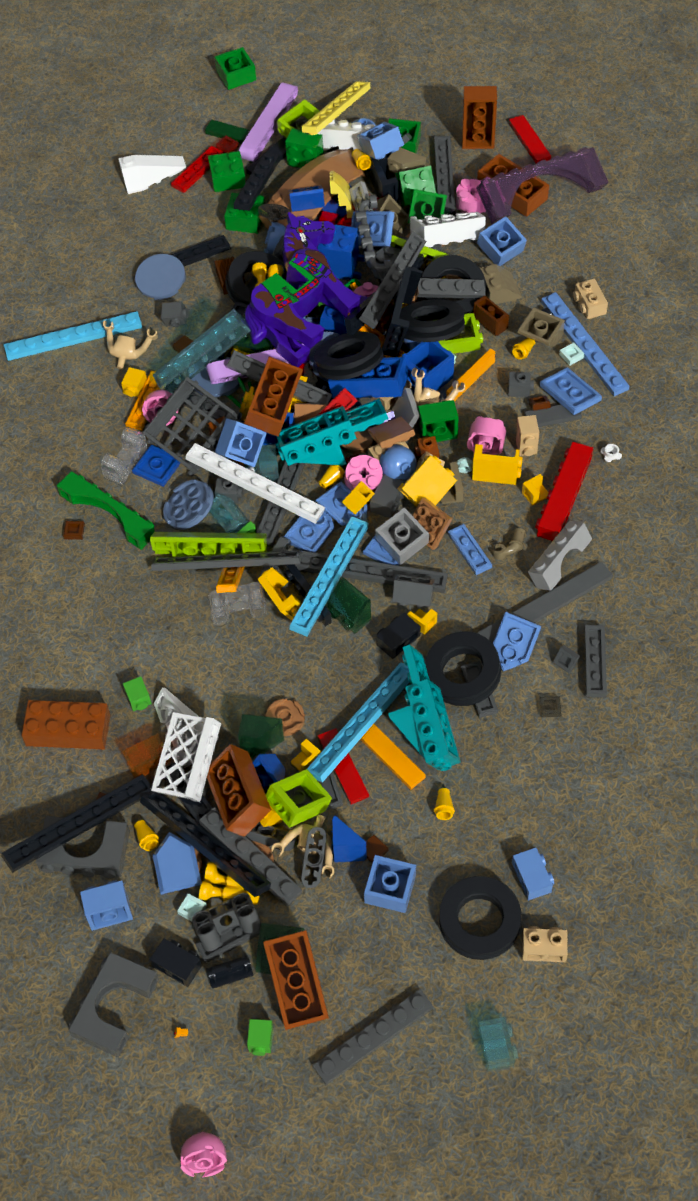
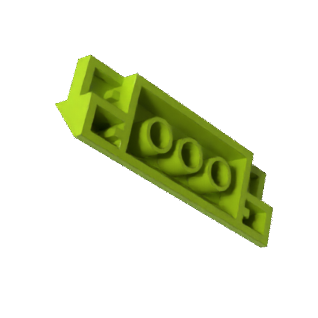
(207, 543)

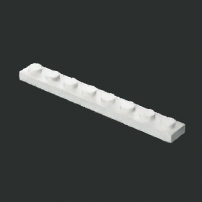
(255, 483)

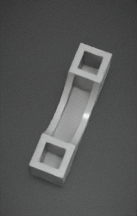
(547, 569)

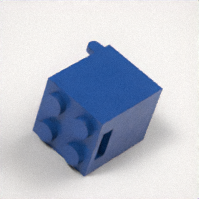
(343, 252)
(428, 355)

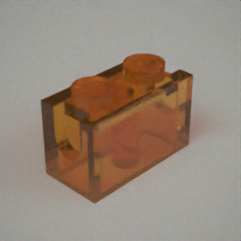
(144, 756)

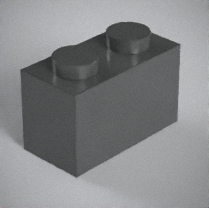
(387, 497)
(413, 591)

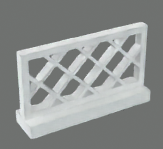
(200, 763)

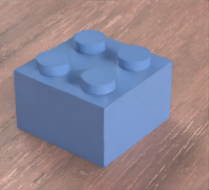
(380, 140)
(501, 241)
(240, 442)
(390, 884)
(106, 905)

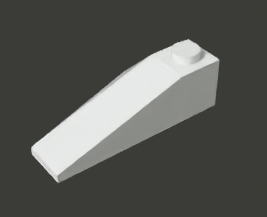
(145, 170)
(165, 705)

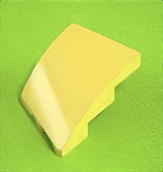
(341, 188)

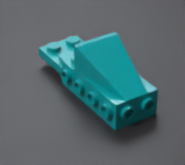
(324, 443)
(426, 719)

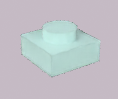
(571, 354)
(191, 906)

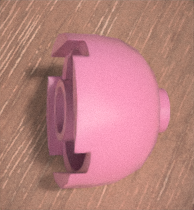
(155, 402)
(203, 1154)

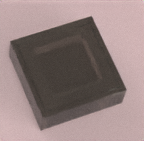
(550, 706)

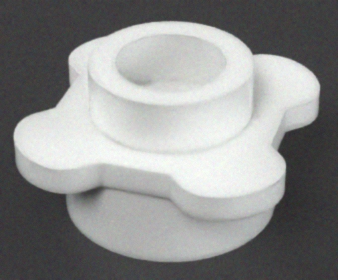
(611, 448)

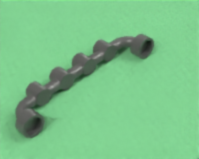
(366, 242)

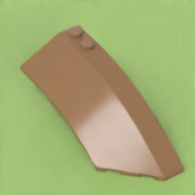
(315, 174)

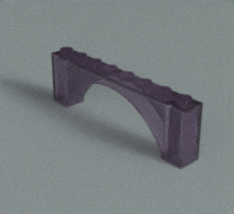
(581, 167)

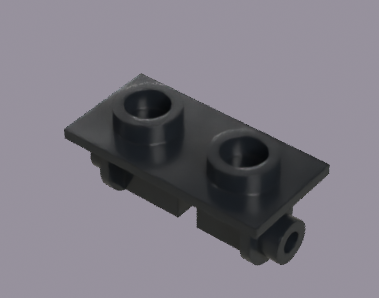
(229, 972)

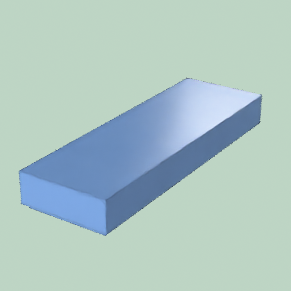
(469, 549)

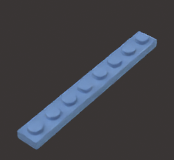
(592, 353)

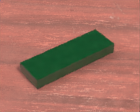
(222, 129)

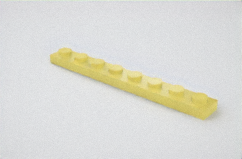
(335, 108)

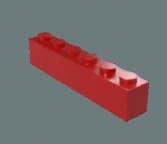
(565, 491)

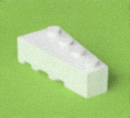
(343, 134)
(448, 228)

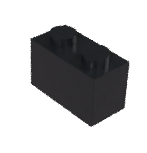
(399, 633)
(176, 962)

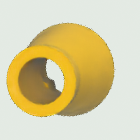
(361, 159)
(523, 348)
(331, 476)
(444, 807)
(146, 836)

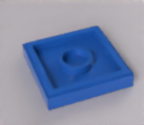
(156, 466)

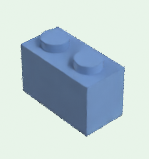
(532, 873)

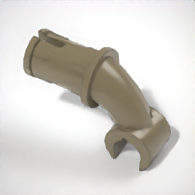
(515, 545)

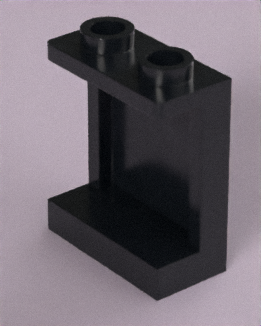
(380, 181)

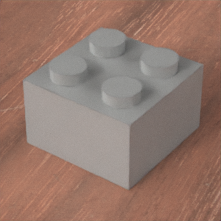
(402, 536)

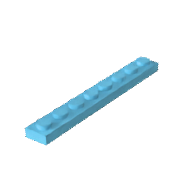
(71, 336)
(329, 576)
(359, 723)

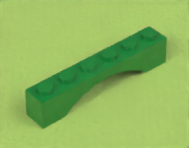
(79, 491)

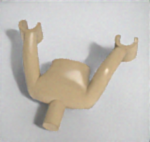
(125, 346)
(429, 396)
(302, 830)

